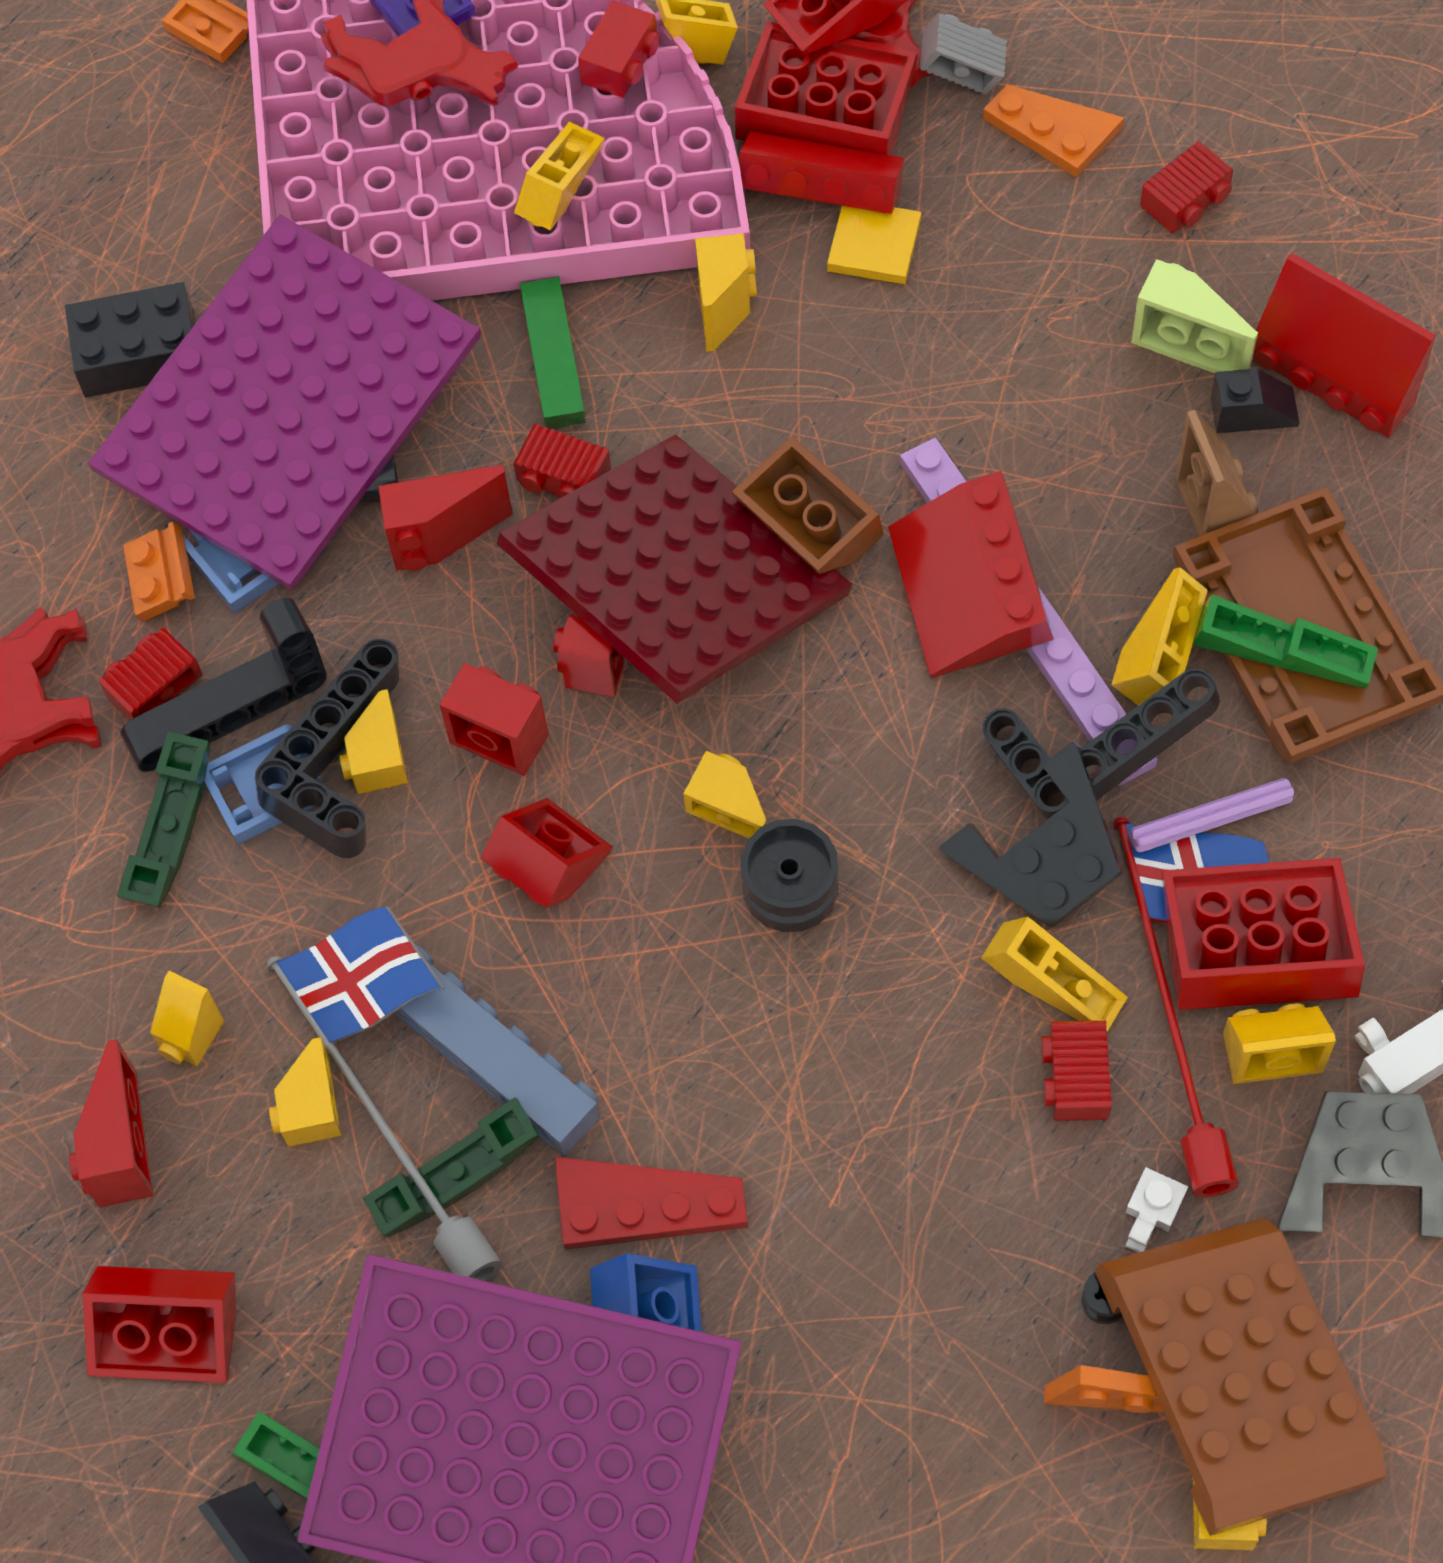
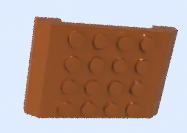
(1305, 567)
(1245, 1373)

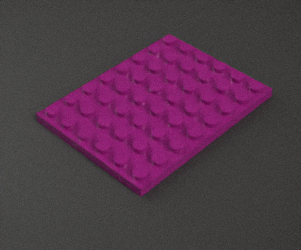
(285, 401)
(514, 1427)

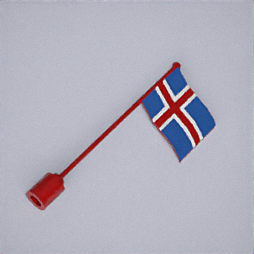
(1204, 1147)

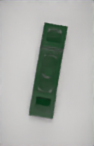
(169, 821)
(456, 1171)

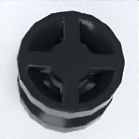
(1095, 1303)

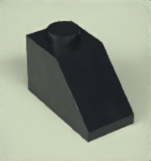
(1252, 402)

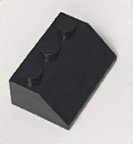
(254, 1527)

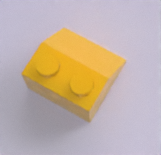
(725, 285)
(1277, 1043)

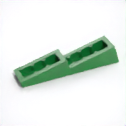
(552, 353)
(1293, 646)
(278, 1454)

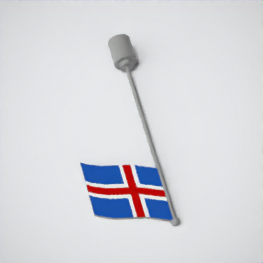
(351, 986)

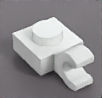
(1154, 1205)

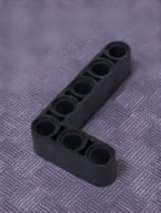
(239, 695)
(323, 745)
(1102, 749)

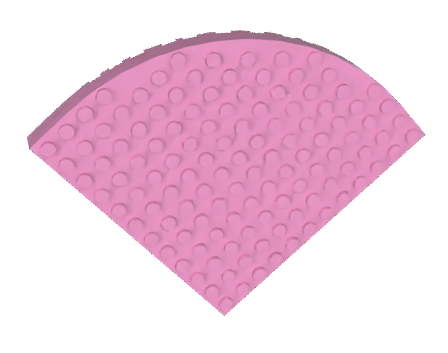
(437, 179)

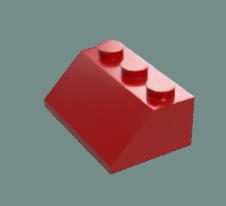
(159, 1323)

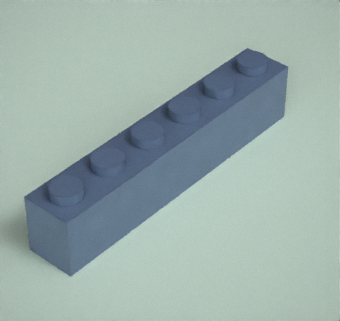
(502, 1061)

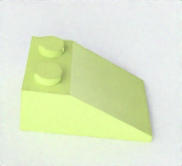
(1191, 322)

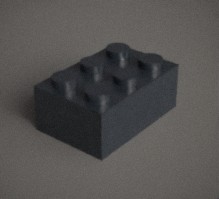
(127, 336)

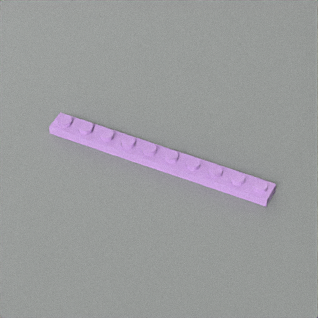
(1060, 659)

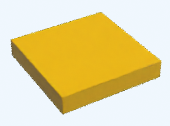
(874, 244)

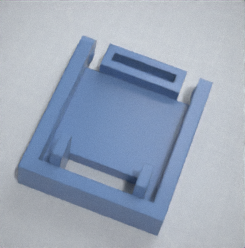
(227, 573)
(240, 769)

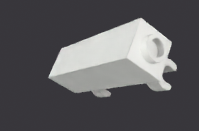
(1404, 1062)

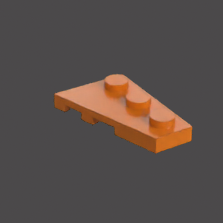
(1053, 127)
(1103, 1389)

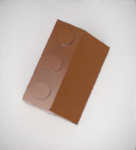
(810, 508)

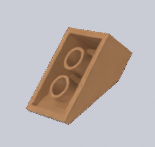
(1210, 478)

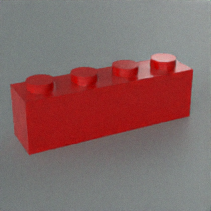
(821, 172)

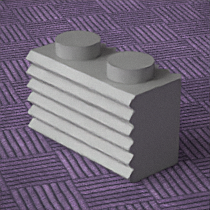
(963, 53)

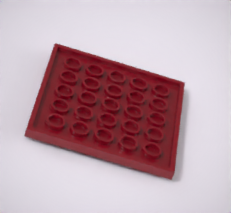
(671, 568)

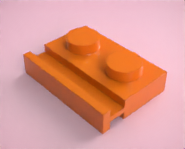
(209, 26)
(158, 571)

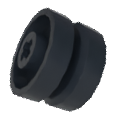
(789, 875)

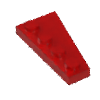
(637, 1203)

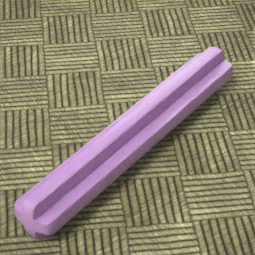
(1211, 815)

